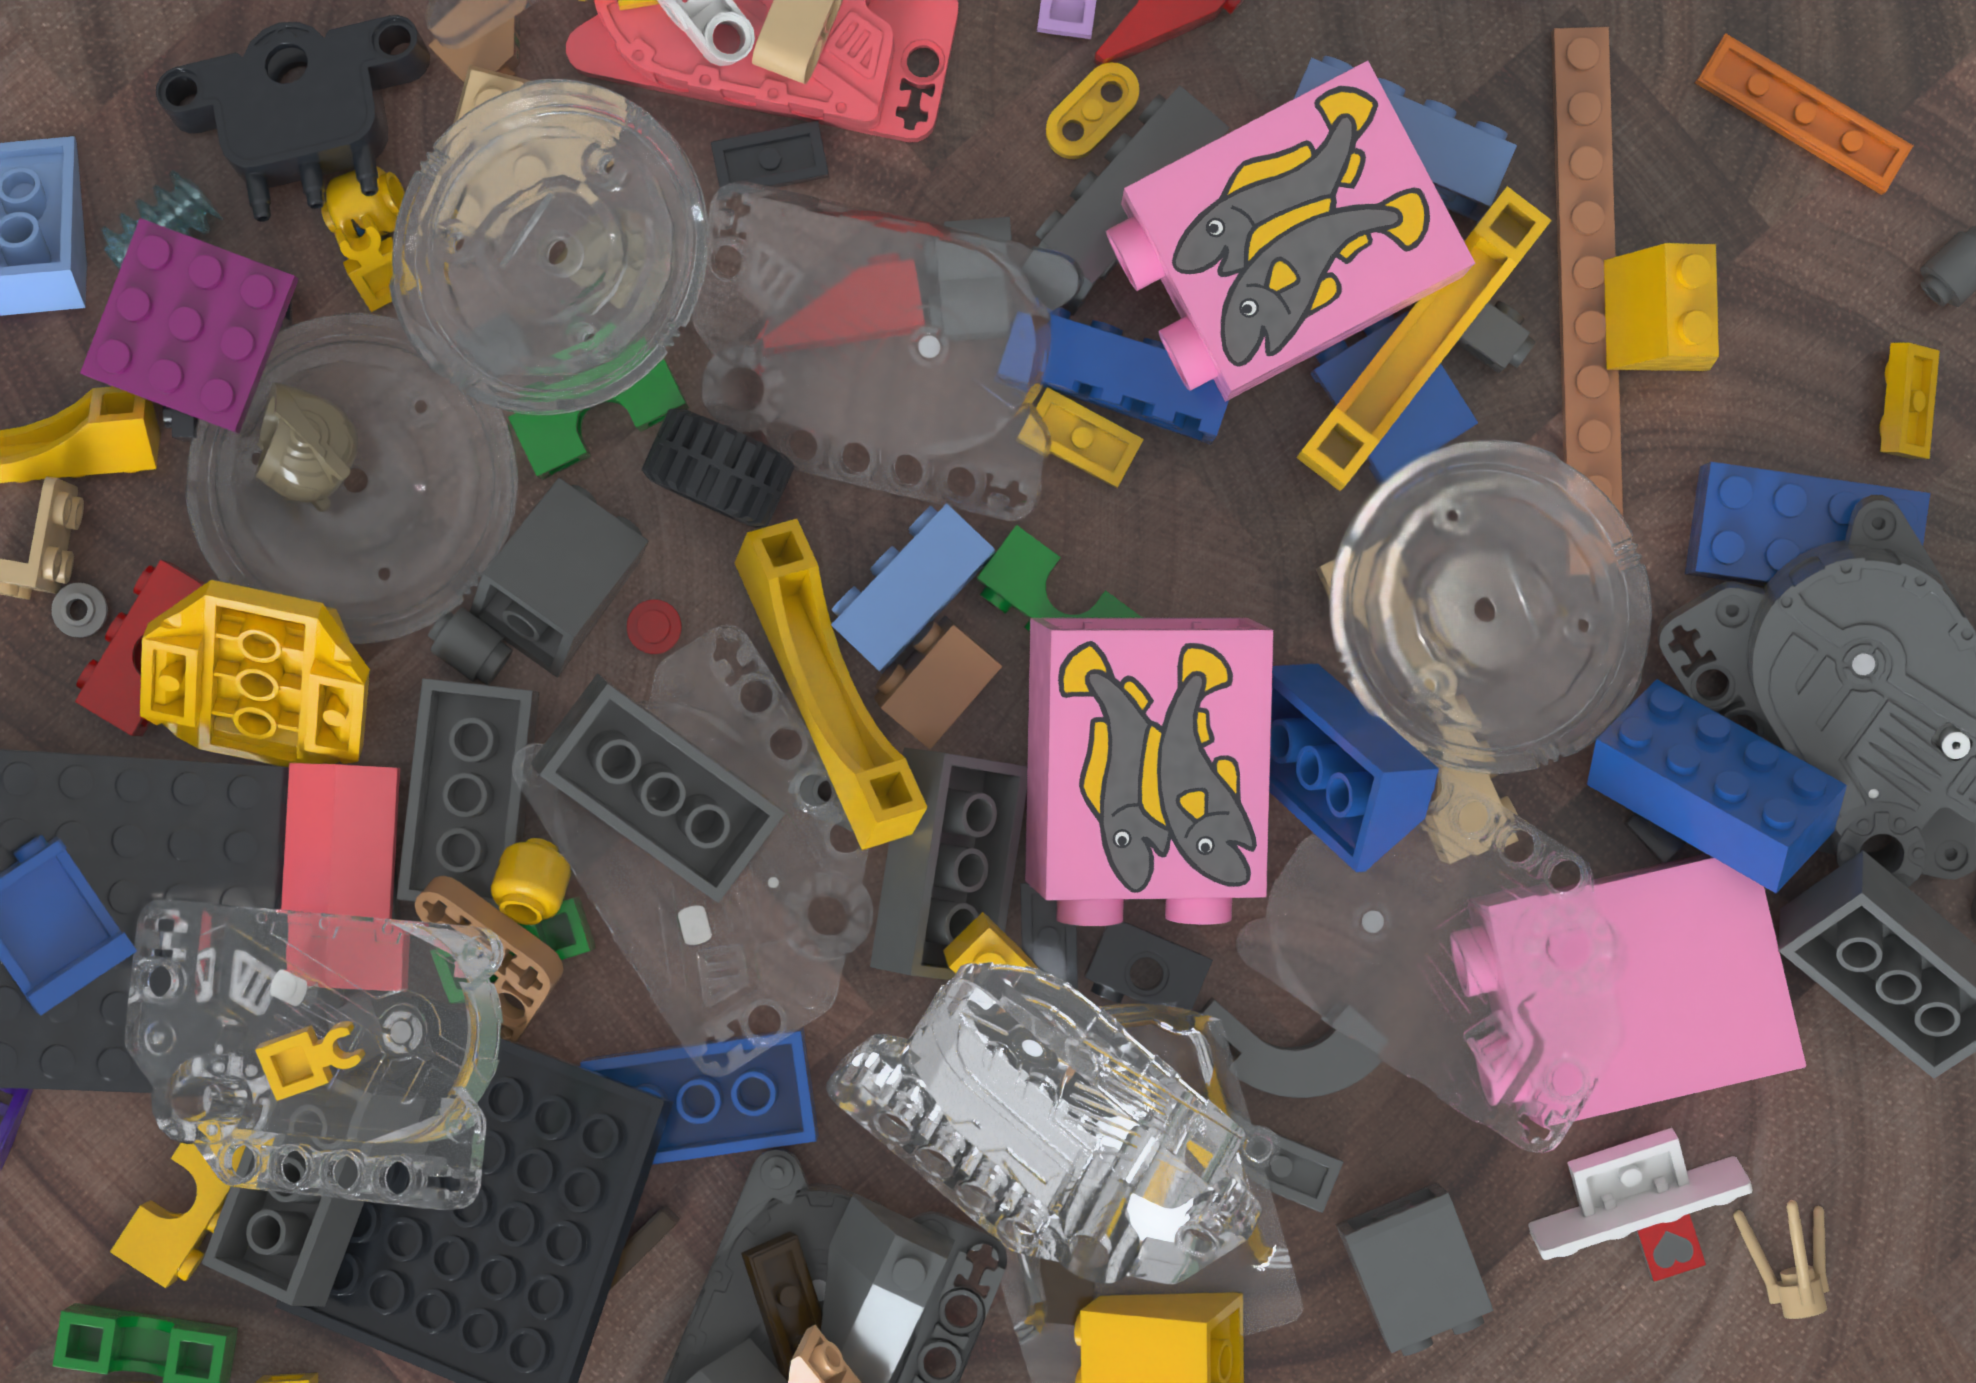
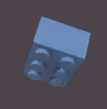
(911, 586)

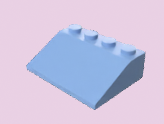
(41, 227)

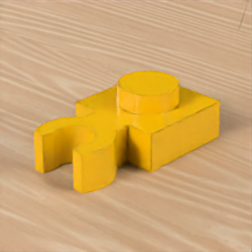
(368, 263)
(302, 1061)

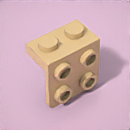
(48, 559)

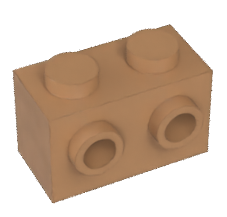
(935, 680)

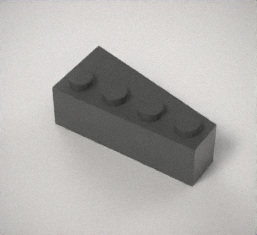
(1168, 134)

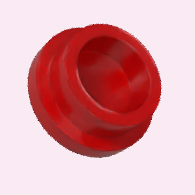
(654, 626)

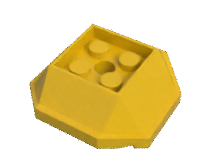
(255, 677)

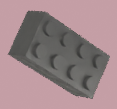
(463, 784)
(657, 788)
(952, 863)
(1887, 961)
(285, 1240)

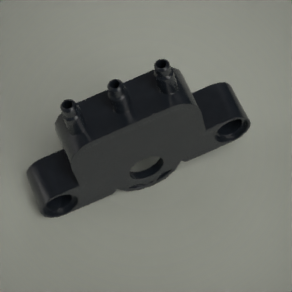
(304, 127)

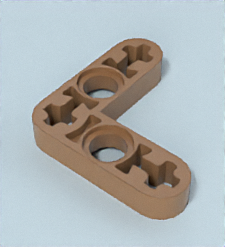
(515, 972)

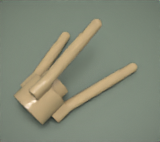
(1801, 1286)

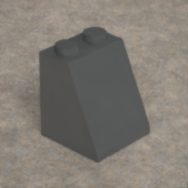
(558, 575)
(1416, 1269)

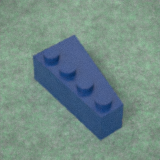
(1130, 378)

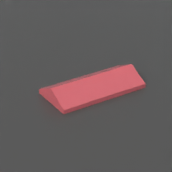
(341, 839)

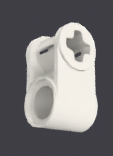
(699, 20)

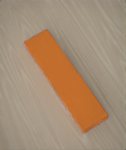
(1804, 114)

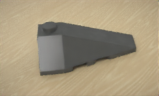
(878, 1285)

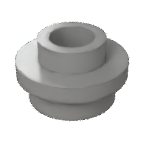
(96, 612)

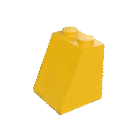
(1662, 308)
(1162, 1339)

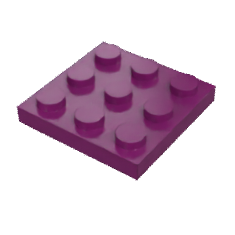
(189, 325)

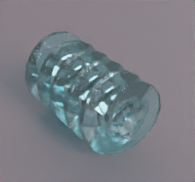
(174, 210)

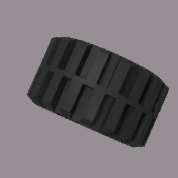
(718, 467)

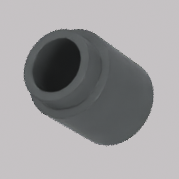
(1952, 270)
(469, 646)

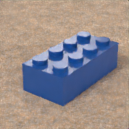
(1761, 519)
(1716, 785)
(747, 1110)

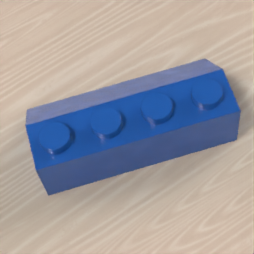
(1343, 767)

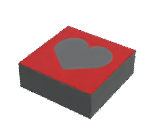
(1670, 1248)

